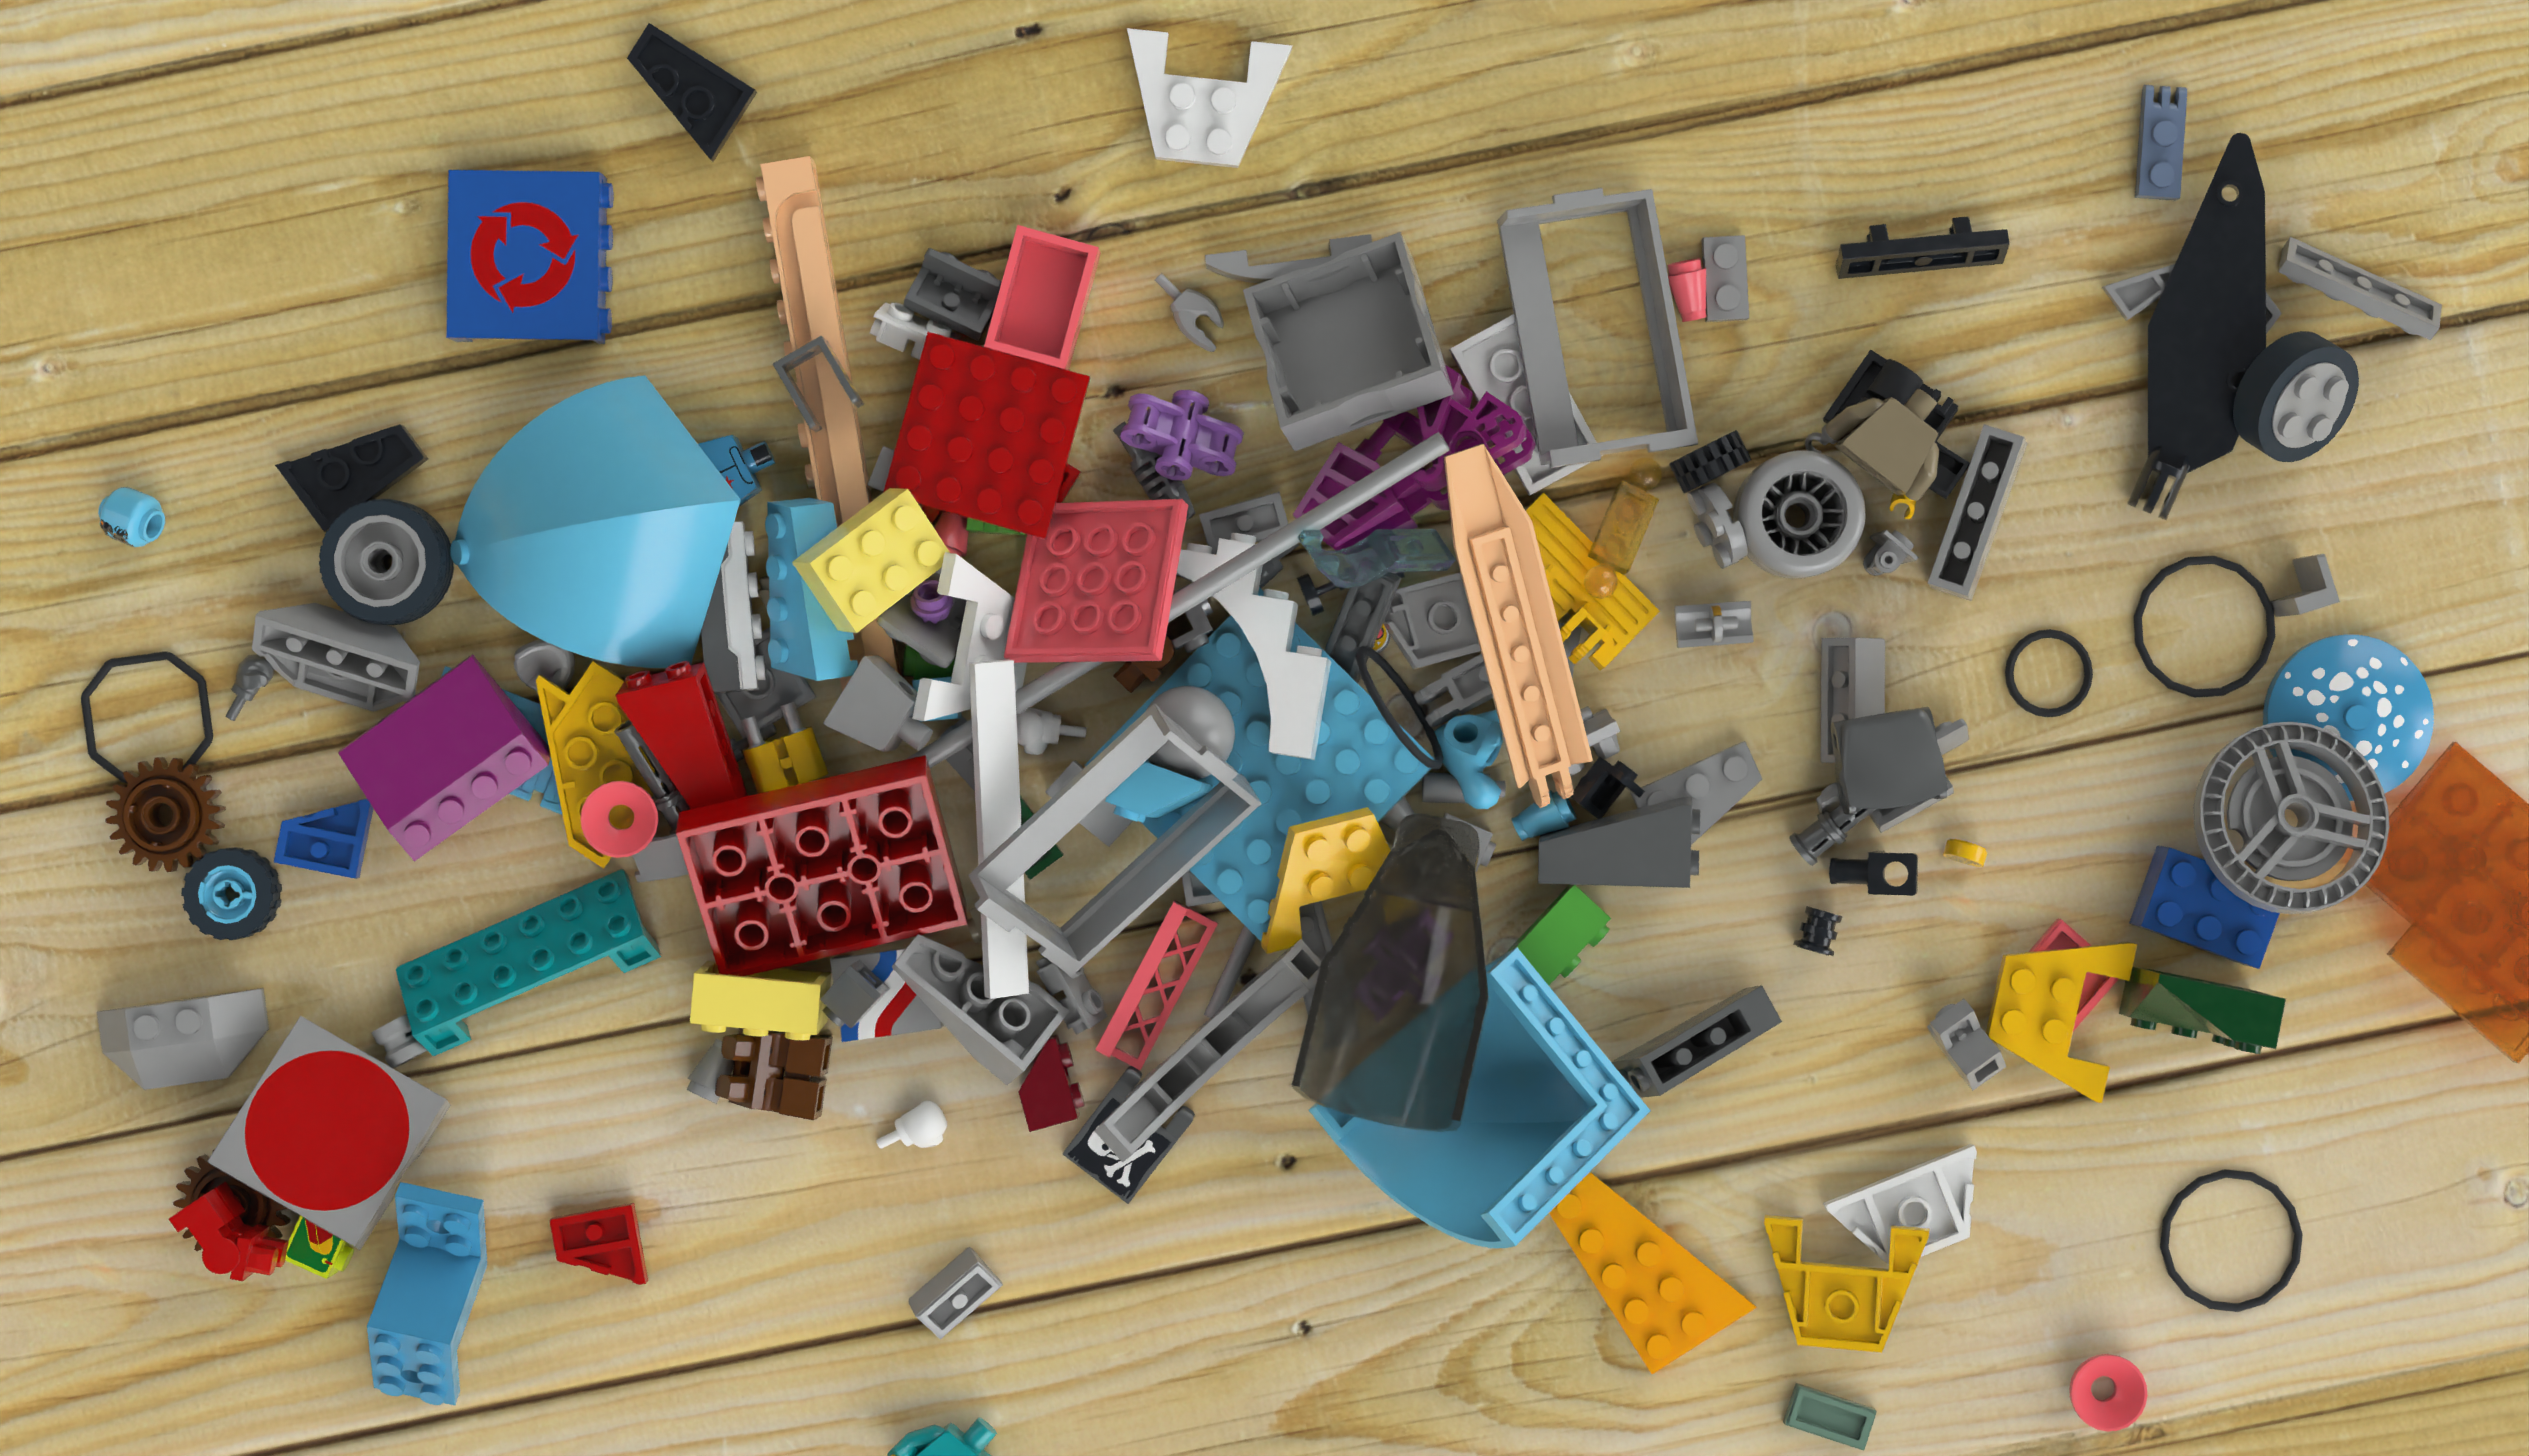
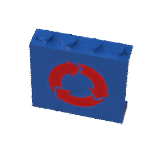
(528, 255)

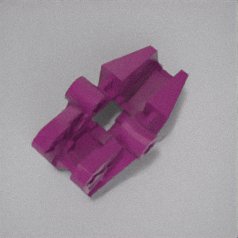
(1394, 508)

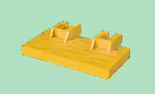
(1564, 554)

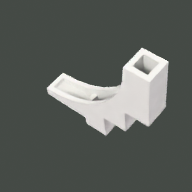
(1293, 680)

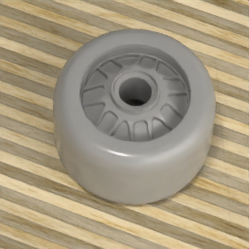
(1831, 508)

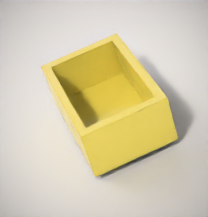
(872, 560)
(760, 1002)

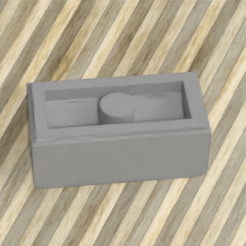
(954, 1293)

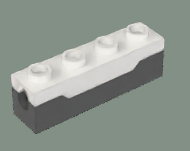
(729, 621)

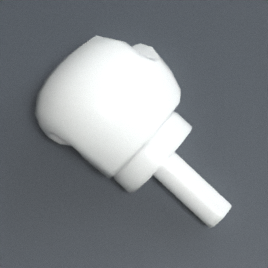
(1039, 728)
(918, 1126)

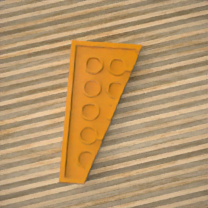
(1644, 1275)

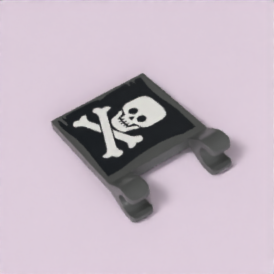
(1102, 1164)

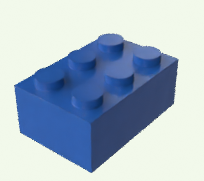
(2193, 907)

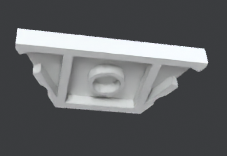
(1923, 1196)

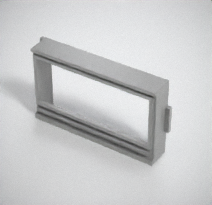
(1540, 336)
(1139, 882)

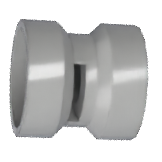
(398, 1042)

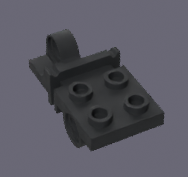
(1889, 378)

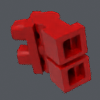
(226, 1240)

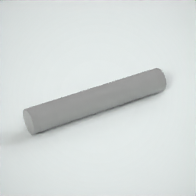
(1231, 972)

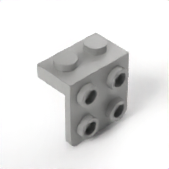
(934, 642)

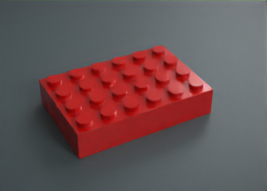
(822, 867)

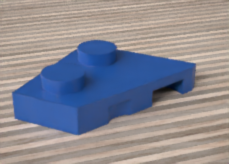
(327, 840)

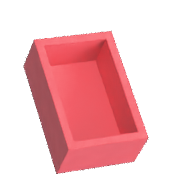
(1043, 297)

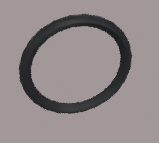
(2087, 681)

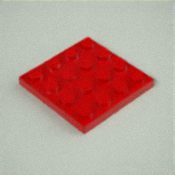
(987, 434)

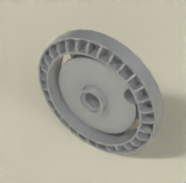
(2322, 812)

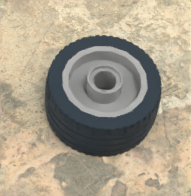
(355, 558)

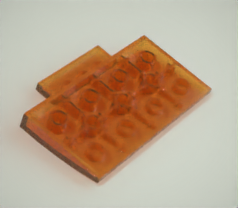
(2463, 884)

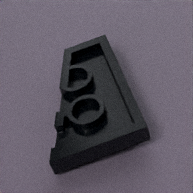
(693, 88)
(353, 472)

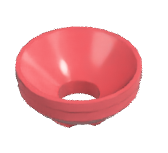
(606, 837)
(2122, 1406)

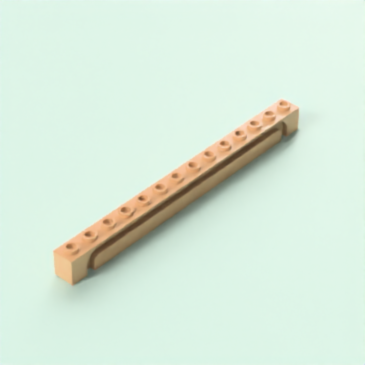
(812, 311)

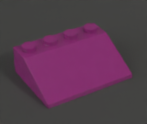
(445, 757)

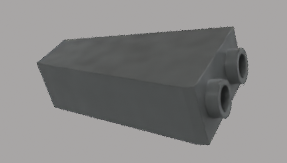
(1625, 849)
(1697, 1042)

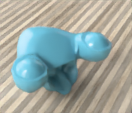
(1467, 748)

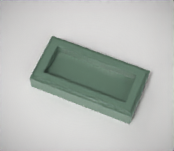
(1829, 1416)

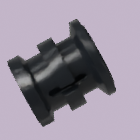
(1818, 931)

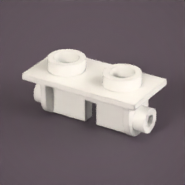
(899, 325)

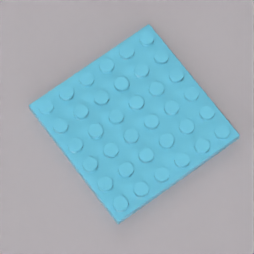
(1354, 767)

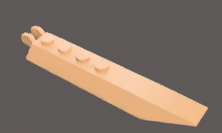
(1515, 625)

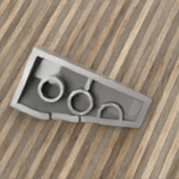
(997, 1032)

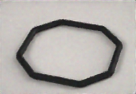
(87, 716)

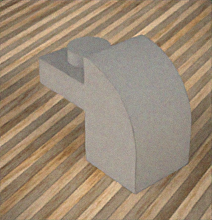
(1966, 1044)

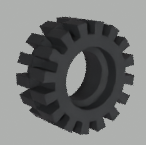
(1710, 461)

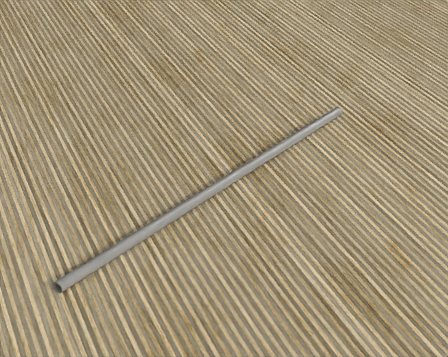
(1218, 579)

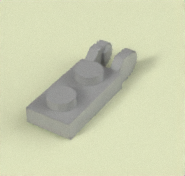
(1467, 686)

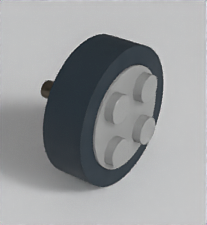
(2296, 396)

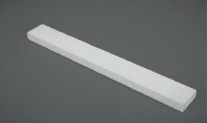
(997, 812)

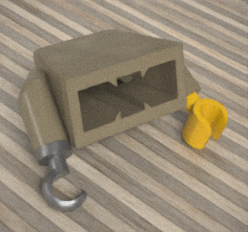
(1888, 444)

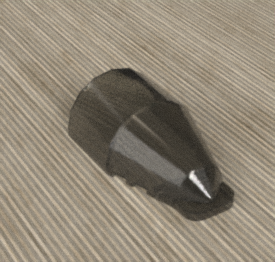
(1403, 988)

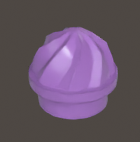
(929, 604)

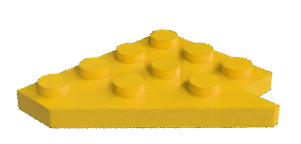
(587, 749)

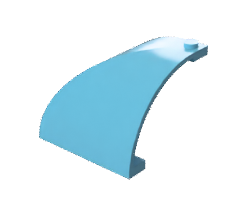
(601, 528)
(1531, 1127)

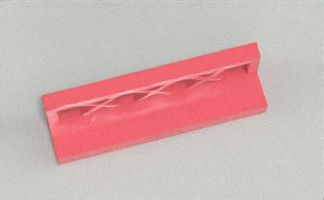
(1142, 978)

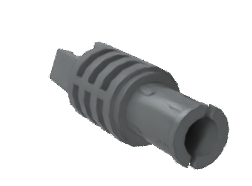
(1153, 483)

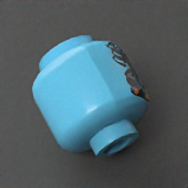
(131, 517)

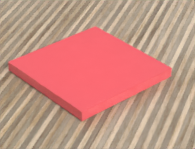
(1098, 583)

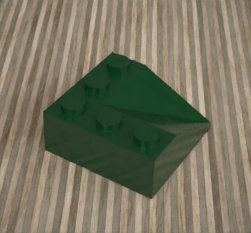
(2231, 1013)

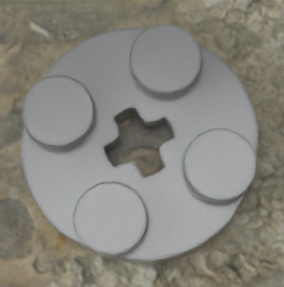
(1717, 526)

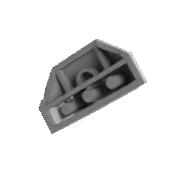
(337, 655)
(184, 1037)

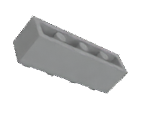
(1977, 512)

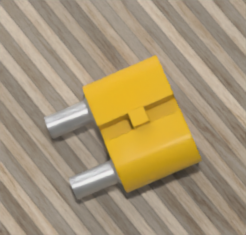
(784, 760)

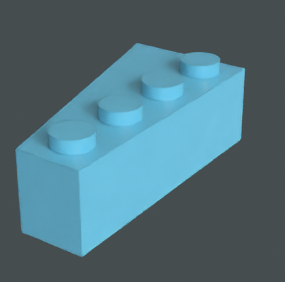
(800, 630)

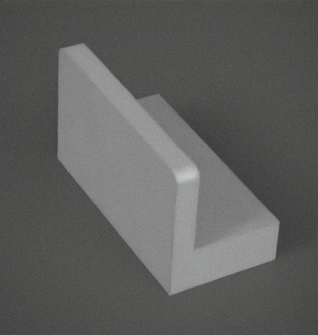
(2316, 588)

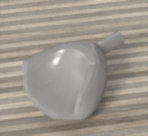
(544, 659)

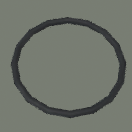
(2270, 625)
(1365, 651)
(2296, 1251)

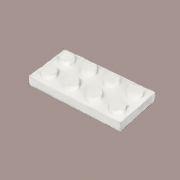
(1494, 364)

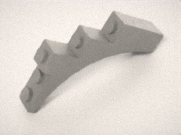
(1209, 1049)

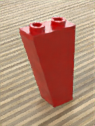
(684, 731)

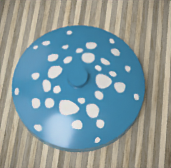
(2362, 695)

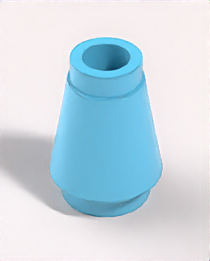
(1540, 821)

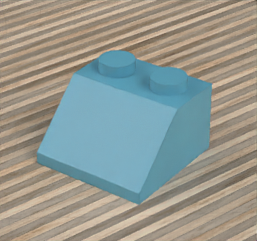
(1155, 792)

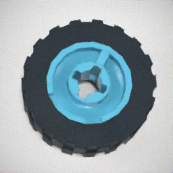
(245, 873)

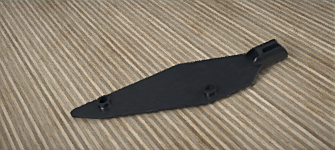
(2206, 329)

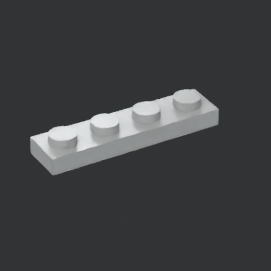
(2360, 288)

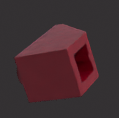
(1047, 1091)

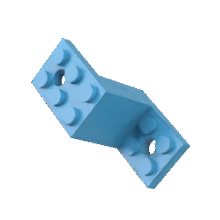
(427, 1294)

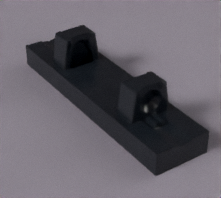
(1917, 254)

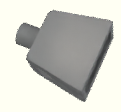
(878, 708)

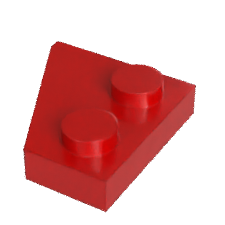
(603, 1241)

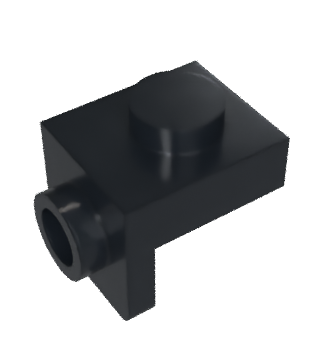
(1603, 786)

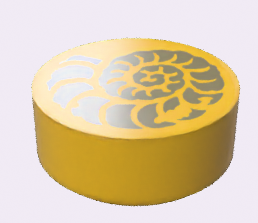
(1965, 852)

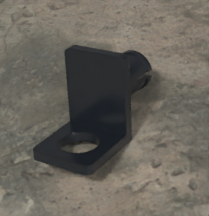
(1872, 872)

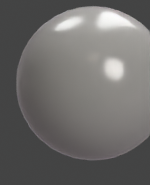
(1204, 719)

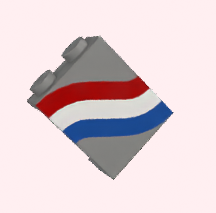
(897, 1011)

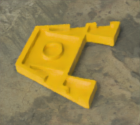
(1322, 863)
(2039, 1005)
(1843, 1302)

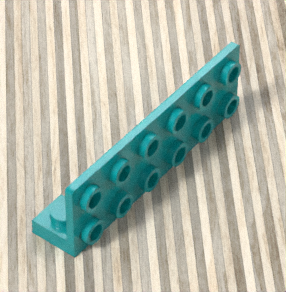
(522, 955)

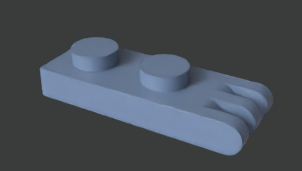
(2161, 144)

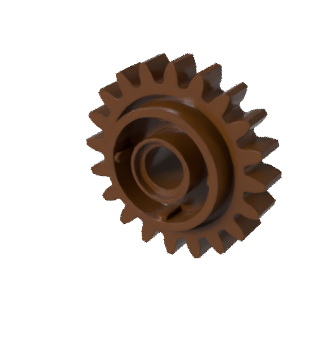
(140, 820)
(257, 1207)

